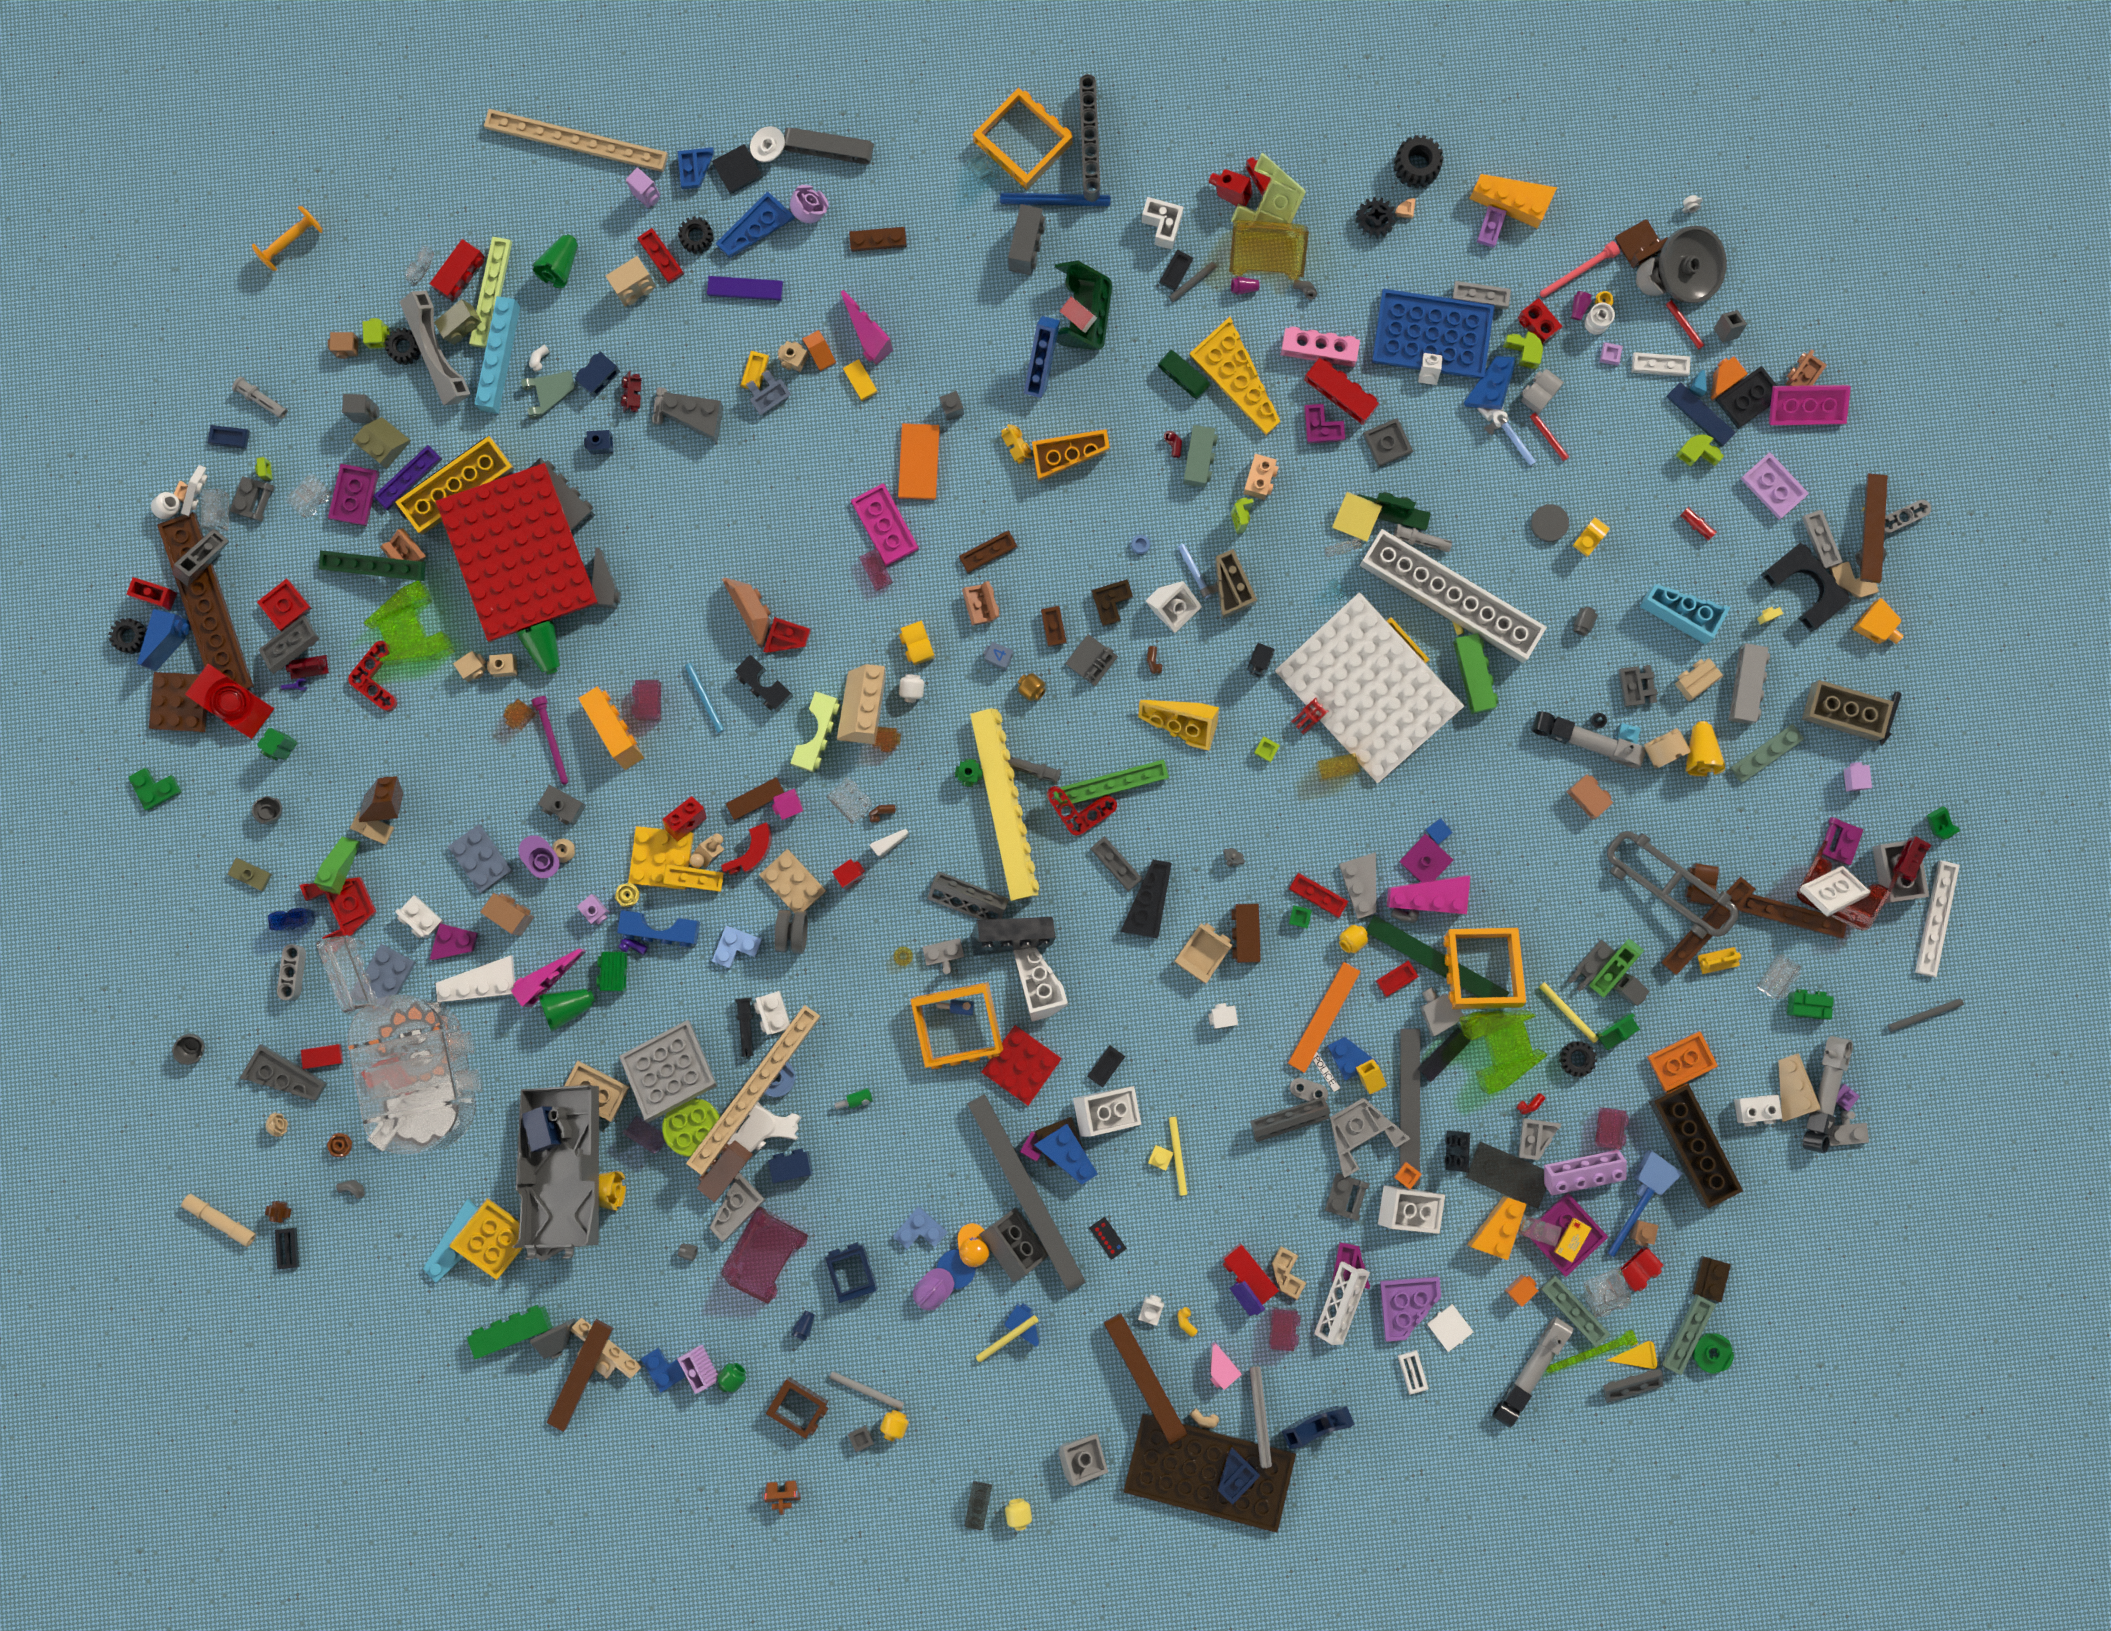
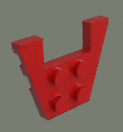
(351, 907)

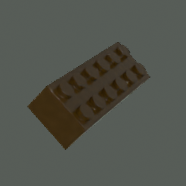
(1695, 1146)

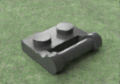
(247, 496)
(1340, 1195)

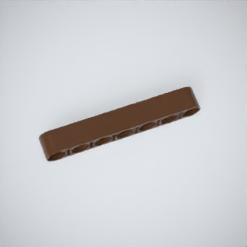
(1145, 1378)

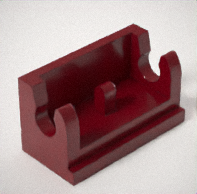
(1911, 858)

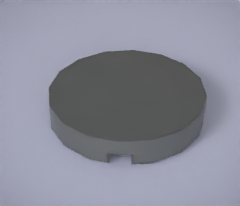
(1549, 523)

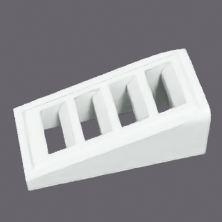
(886, 844)

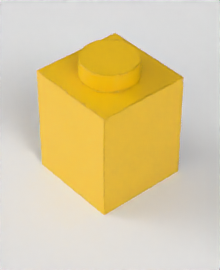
(1371, 1076)

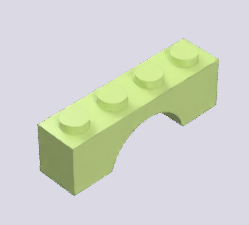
(808, 755)

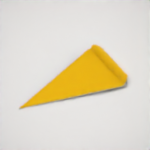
(1641, 1355)

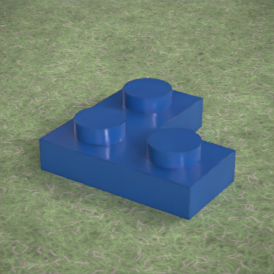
(661, 1371)

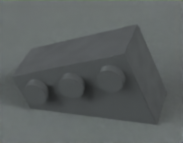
(695, 413)

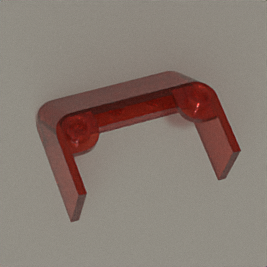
(1859, 914)

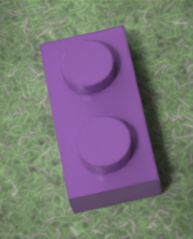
(1491, 226)

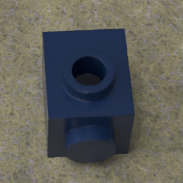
(599, 442)

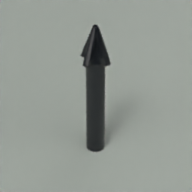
(1896, 698)

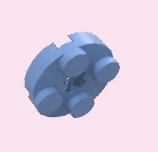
(786, 1082)

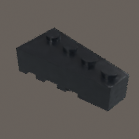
(1012, 934)

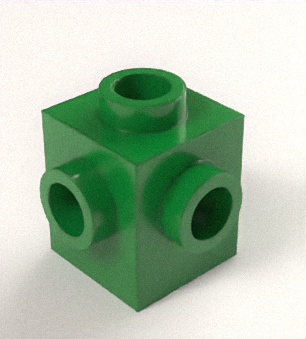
(969, 780)

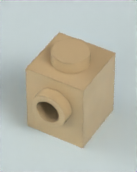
(502, 665)
(471, 666)

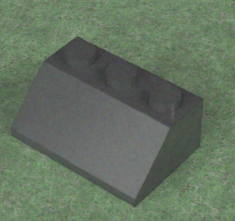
(1014, 1245)

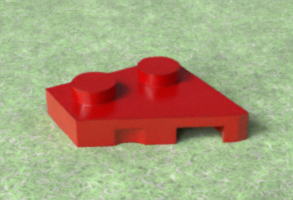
(786, 636)

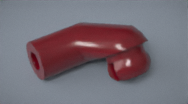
(1175, 442)

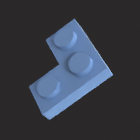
(920, 1224)

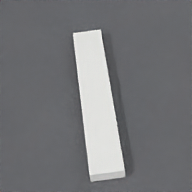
(1937, 918)

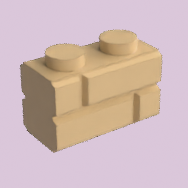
(1698, 679)

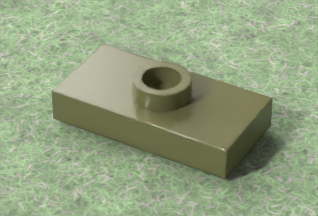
(249, 874)

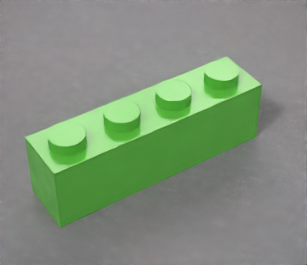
(1475, 674)

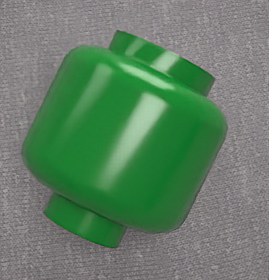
(731, 1377)

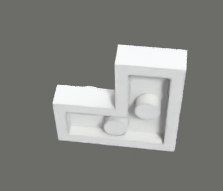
(195, 486)

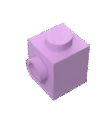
(1857, 777)
(593, 910)

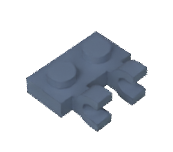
(769, 396)

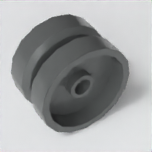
(791, 931)

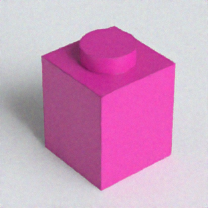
(787, 804)

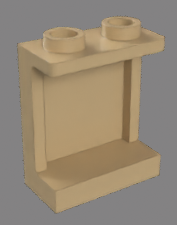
(1203, 952)

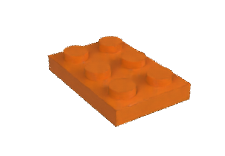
(1682, 1061)

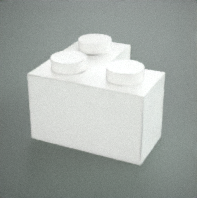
(1165, 217)

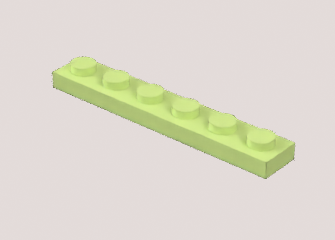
(491, 287)

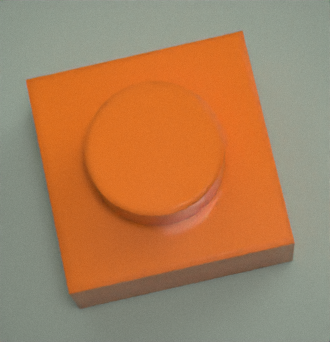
(1407, 1175)

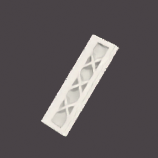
(1345, 1307)

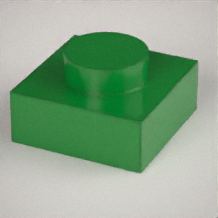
(1300, 917)

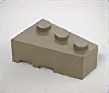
(1233, 586)

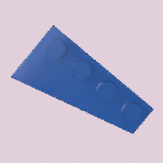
(758, 222)

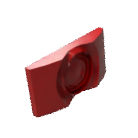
(229, 701)

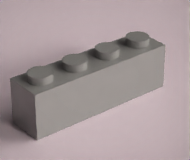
(1749, 683)

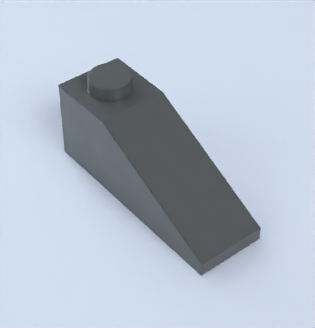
(199, 557)
(604, 583)

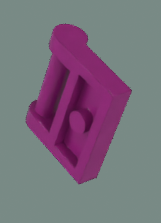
(1846, 842)

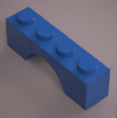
(634, 924)

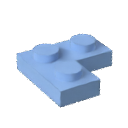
(733, 941)

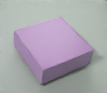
(1611, 354)

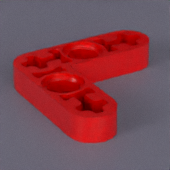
(367, 680)
(1080, 817)

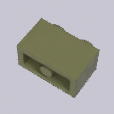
(457, 322)

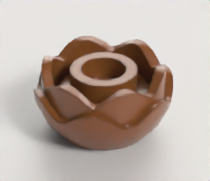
(333, 1145)

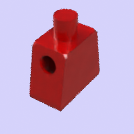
(1232, 187)

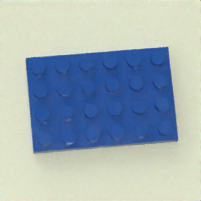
(1433, 325)

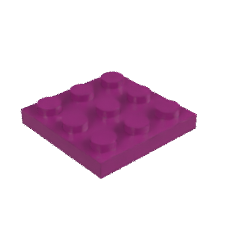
(1561, 1215)

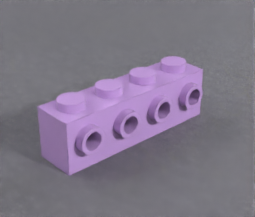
(1585, 1172)

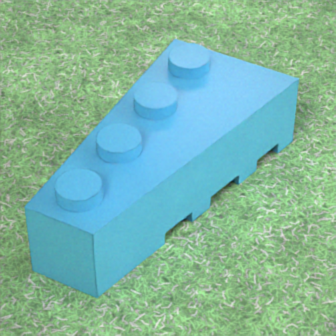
(1685, 612)

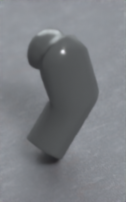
(1307, 288)
(1411, 917)

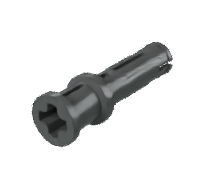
(1040, 771)

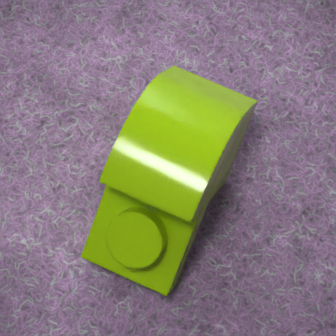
(1530, 348)
(1699, 446)

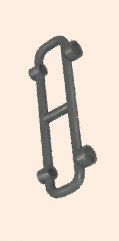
(1700, 927)

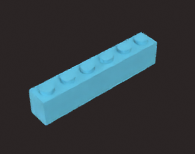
(497, 355)

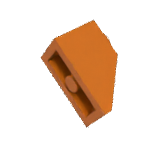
(1726, 376)

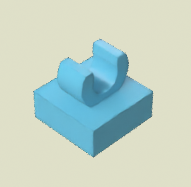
(1629, 733)

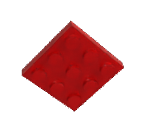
(1021, 1065)

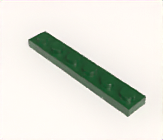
(372, 565)

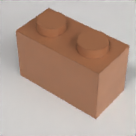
(1590, 796)

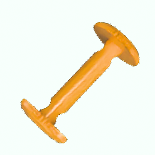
(287, 238)

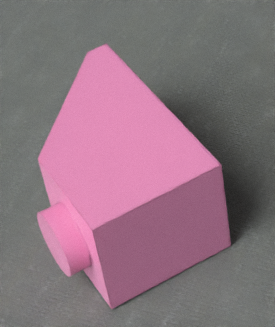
(1222, 1368)

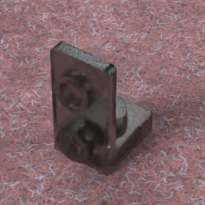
(978, 1505)

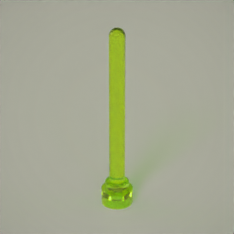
(1627, 1339)

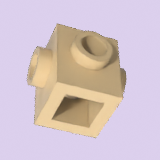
(792, 356)

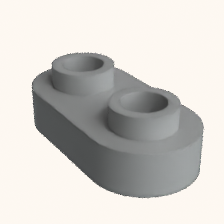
(1309, 1089)

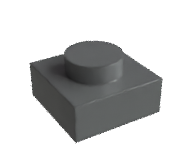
(861, 1438)

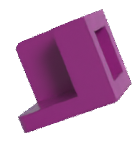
(1029, 1148)

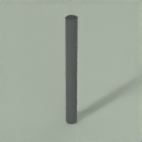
(1925, 1015)

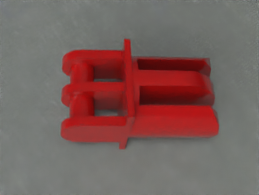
(1311, 714)

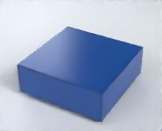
(1438, 831)

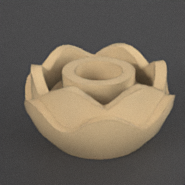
(568, 847)
(276, 1124)

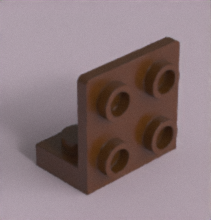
(1640, 243)

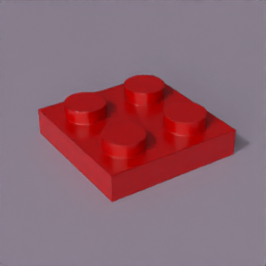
(284, 605)

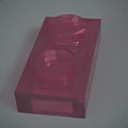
(876, 570)

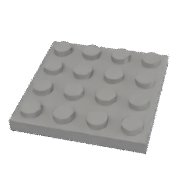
(667, 1071)

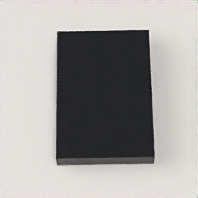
(1747, 397)

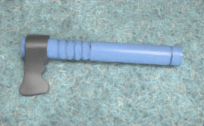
(1514, 438)
(1206, 591)

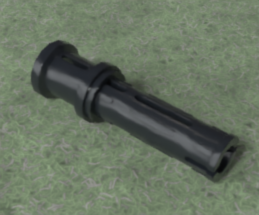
(744, 1016)

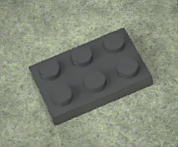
(288, 644)

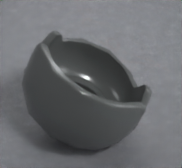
(267, 810)
(188, 1049)

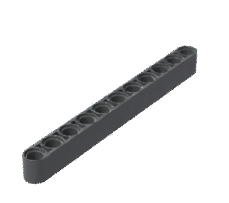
(1026, 1193)

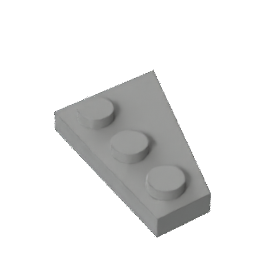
(1361, 883)
(738, 1206)

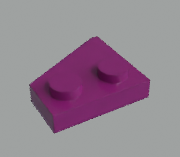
(452, 941)

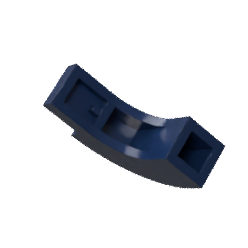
(1316, 1425)

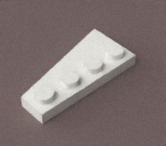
(485, 981)

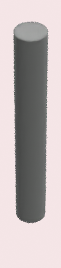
(1194, 280)

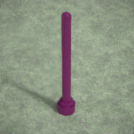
(540, 704)

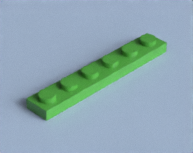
(1115, 782)

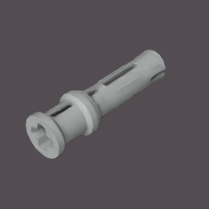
(253, 394)
(1413, 536)

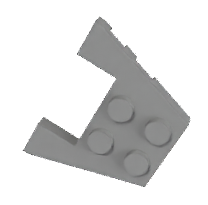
(1357, 1125)

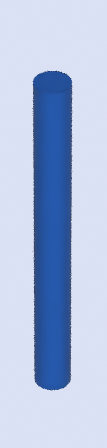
(1631, 1221)

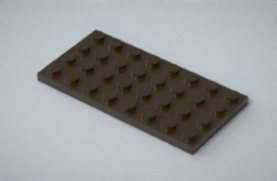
(1192, 1468)

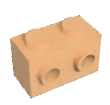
(1260, 476)

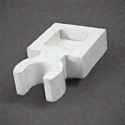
(1494, 414)

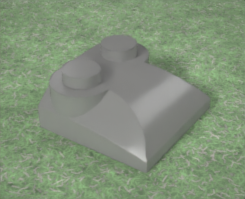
(1082, 1459)

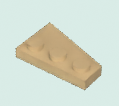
(1795, 1089)

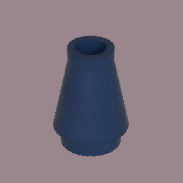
(803, 1326)

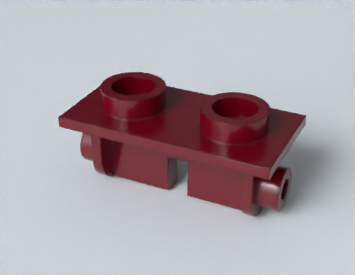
(629, 399)
(308, 667)

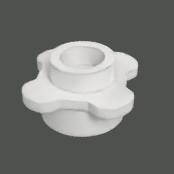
(1691, 204)

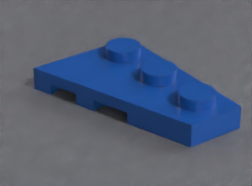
(1068, 1154)

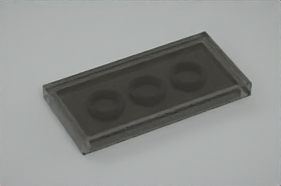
(1507, 1175)

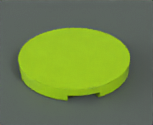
(689, 1125)

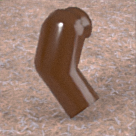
(1151, 660)
(879, 810)

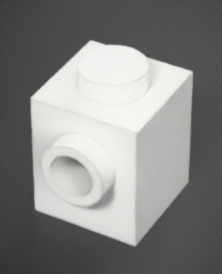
(1223, 1016)

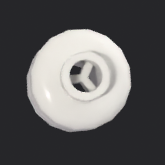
(165, 505)
(911, 688)

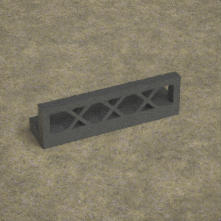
(969, 895)
(1290, 1119)

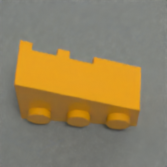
(1500, 1228)

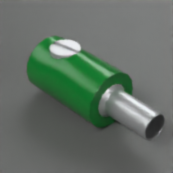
(856, 1099)

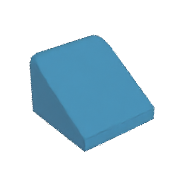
(1699, 384)

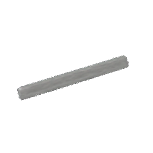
(1260, 1417)

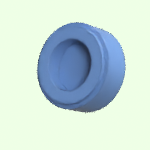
(1140, 544)

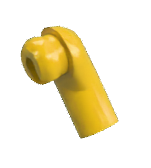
(1184, 1324)

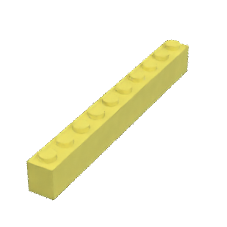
(1004, 804)

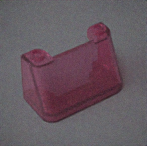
(762, 1254)

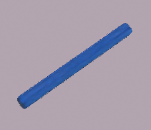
(1052, 199)

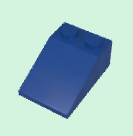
(162, 638)

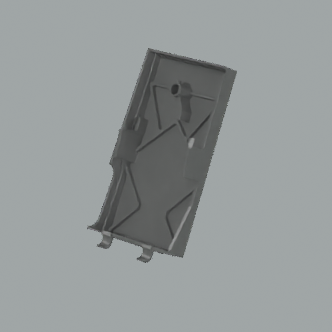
(563, 1182)

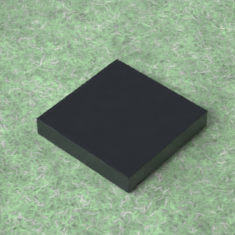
(737, 169)

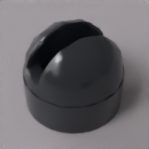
(1598, 724)

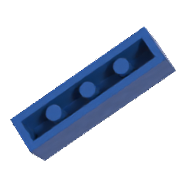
(1041, 356)

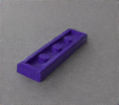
(745, 288)
(407, 477)

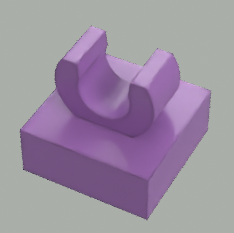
(1846, 1097)

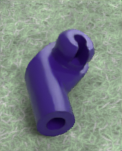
(633, 944)

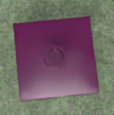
(1426, 860)

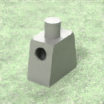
(1439, 1012)

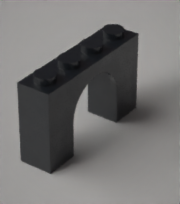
(1830, 597)

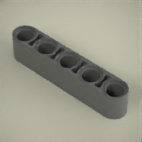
(828, 145)

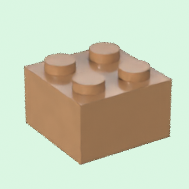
(507, 914)

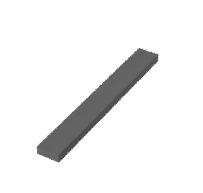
(1410, 1098)

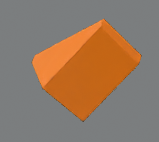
(819, 350)

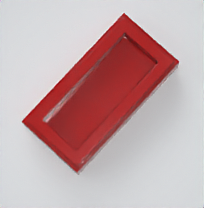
(1397, 978)
(321, 1056)

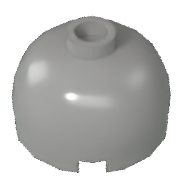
(1649, 278)

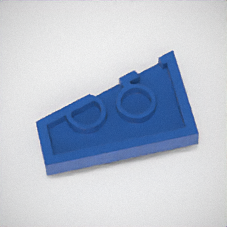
(1492, 389)

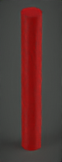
(1685, 325)
(1549, 437)

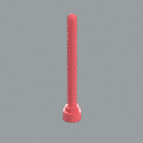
(1610, 251)

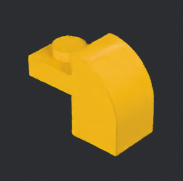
(1591, 536)

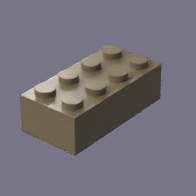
(1847, 710)

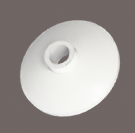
(763, 140)

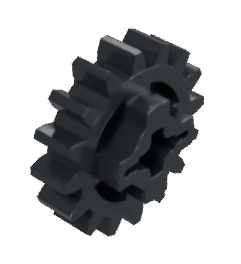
(1381, 211)

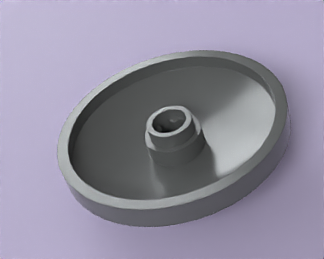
(1692, 264)

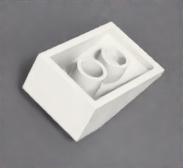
(1106, 1111)
(1411, 1209)

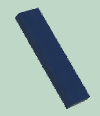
(1701, 414)

